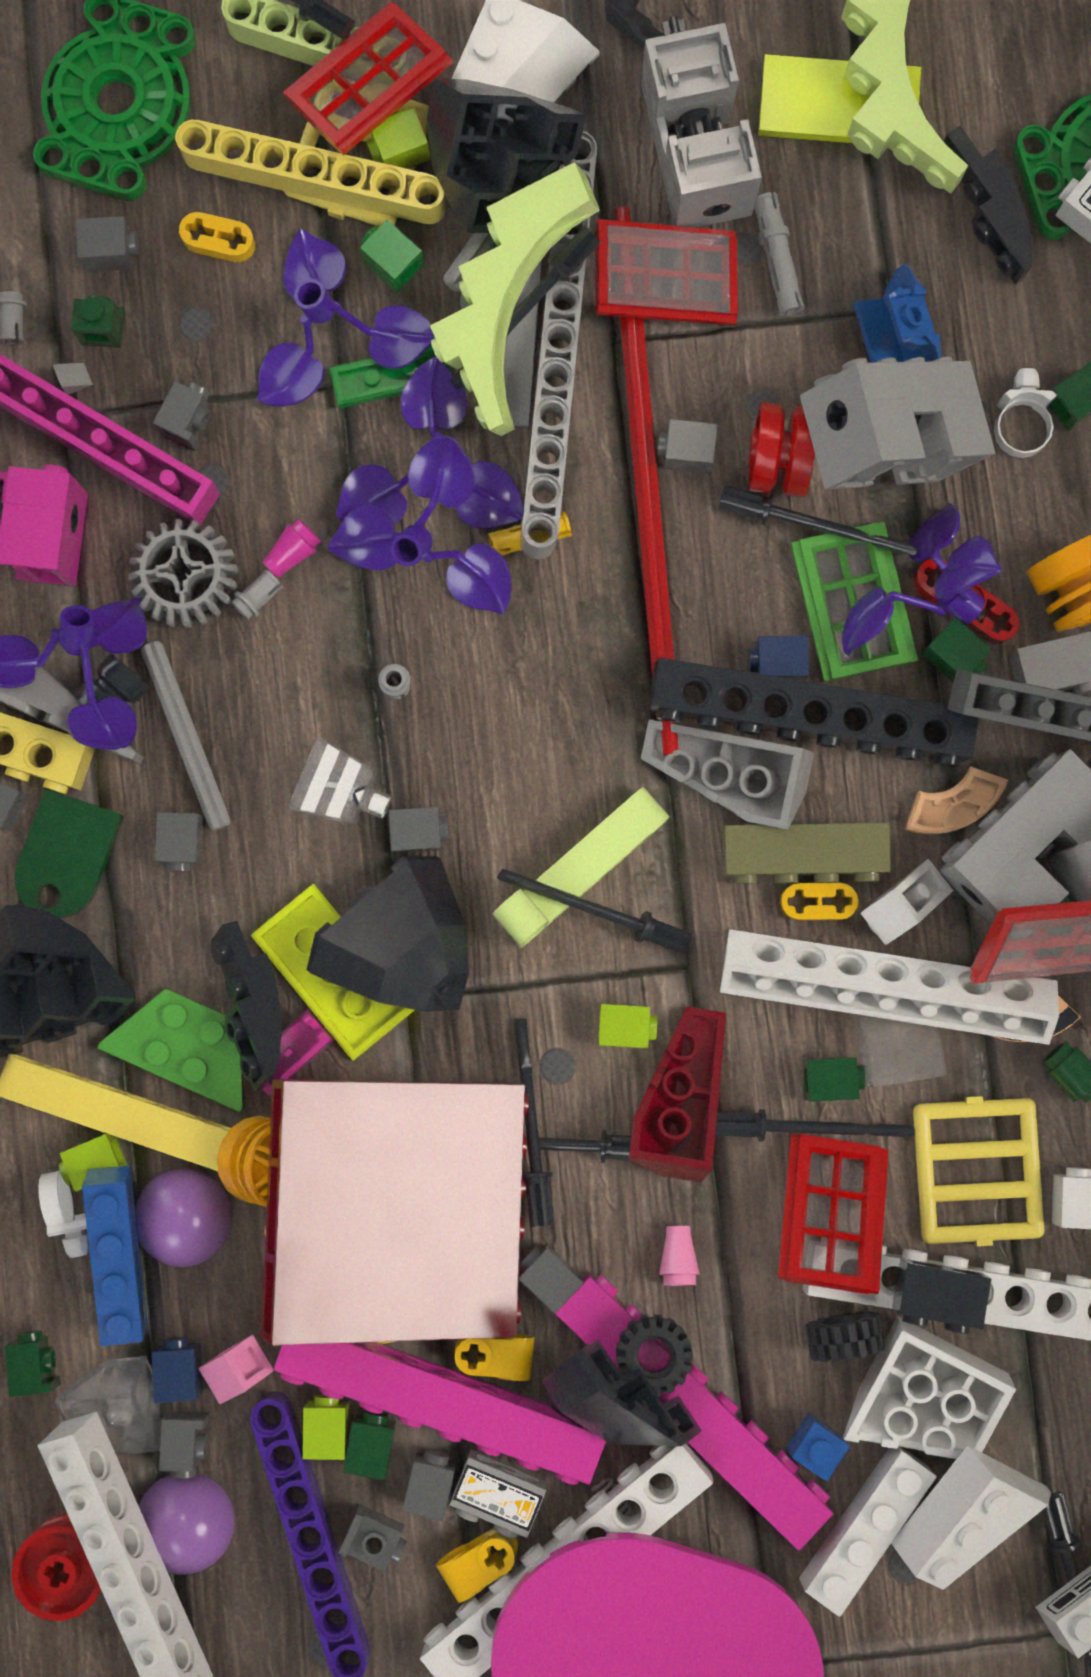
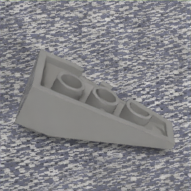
(520, 355)
(51, 703)
(745, 775)

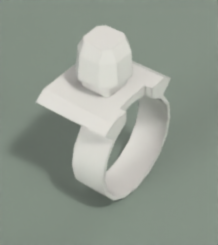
(1026, 393)
(59, 1216)

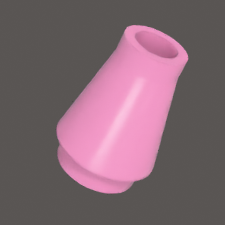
(679, 1258)

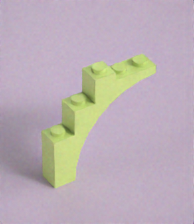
(892, 112)
(525, 229)

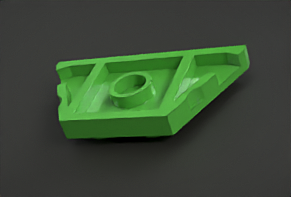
(183, 1045)

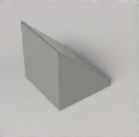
(72, 376)

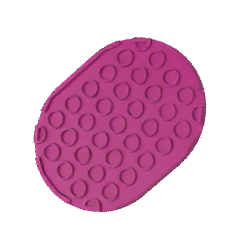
(650, 1612)

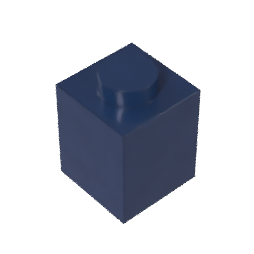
(780, 657)
(177, 1371)

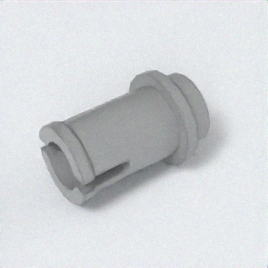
(11, 317)
(256, 595)
(398, 672)

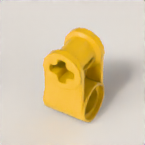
(503, 1358)
(473, 1566)

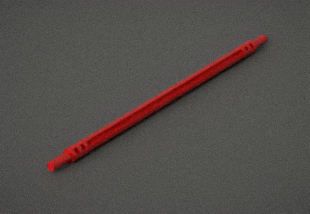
(647, 495)

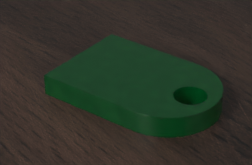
(66, 850)

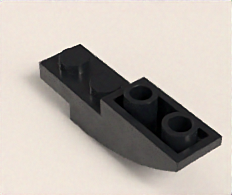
(1001, 212)
(256, 1016)

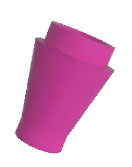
(291, 548)

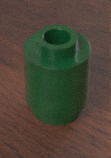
(1070, 1071)

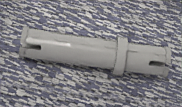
(774, 237)

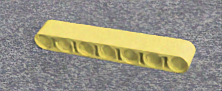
(298, 158)
(112, 1111)

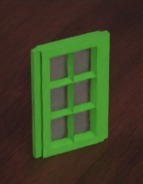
(832, 579)

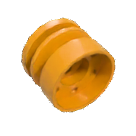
(1070, 575)
(245, 1160)

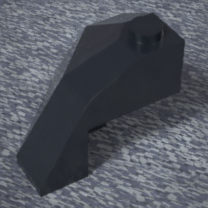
(494, 144)
(399, 941)
(52, 980)
(615, 1406)

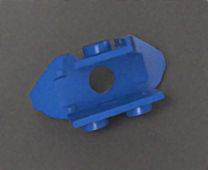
(899, 322)

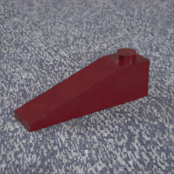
(679, 1109)

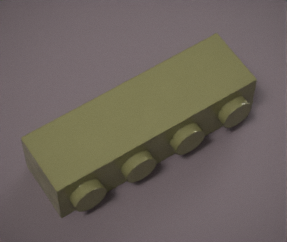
(806, 851)

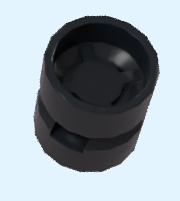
(114, 681)

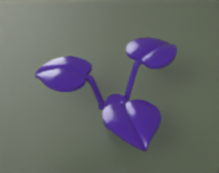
(310, 273)
(435, 403)
(446, 476)
(966, 567)
(114, 627)

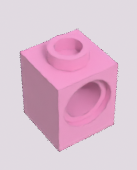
(236, 1369)

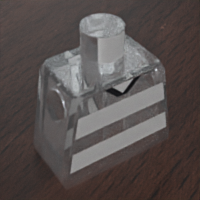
(336, 787)

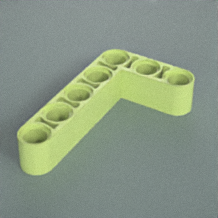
(290, 42)
(583, 866)

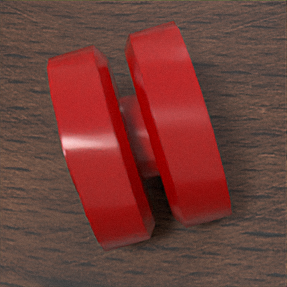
(782, 449)
(43, 1582)

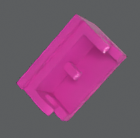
(299, 1046)

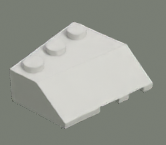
(524, 50)
(928, 1396)
(967, 1517)

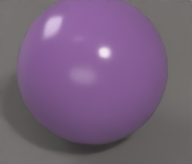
(183, 1217)
(188, 1522)

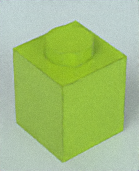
(399, 141)
(626, 1026)
(94, 1154)
(325, 1428)

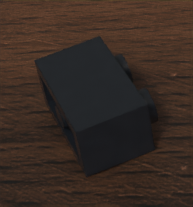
(942, 1295)

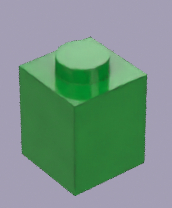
(391, 255)

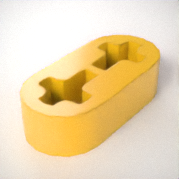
(218, 228)
(818, 911)

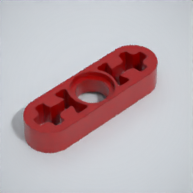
(985, 626)

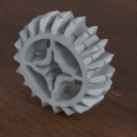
(166, 573)

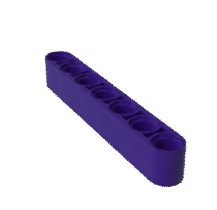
(310, 1556)

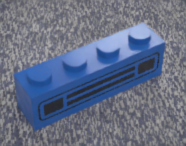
(114, 1255)

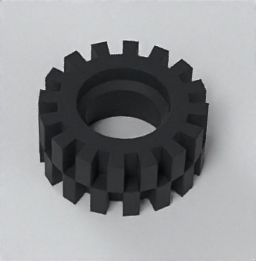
(656, 1328)
(845, 1336)

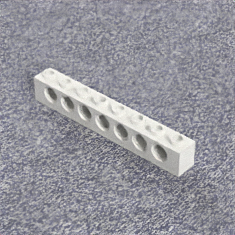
(887, 987)
(1028, 1314)
(690, 1478)
(121, 1550)

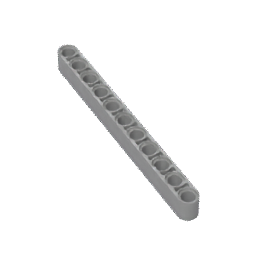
(555, 399)

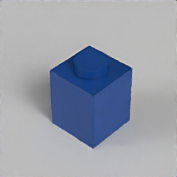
(817, 1447)

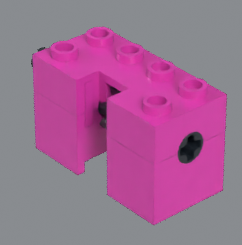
(42, 524)

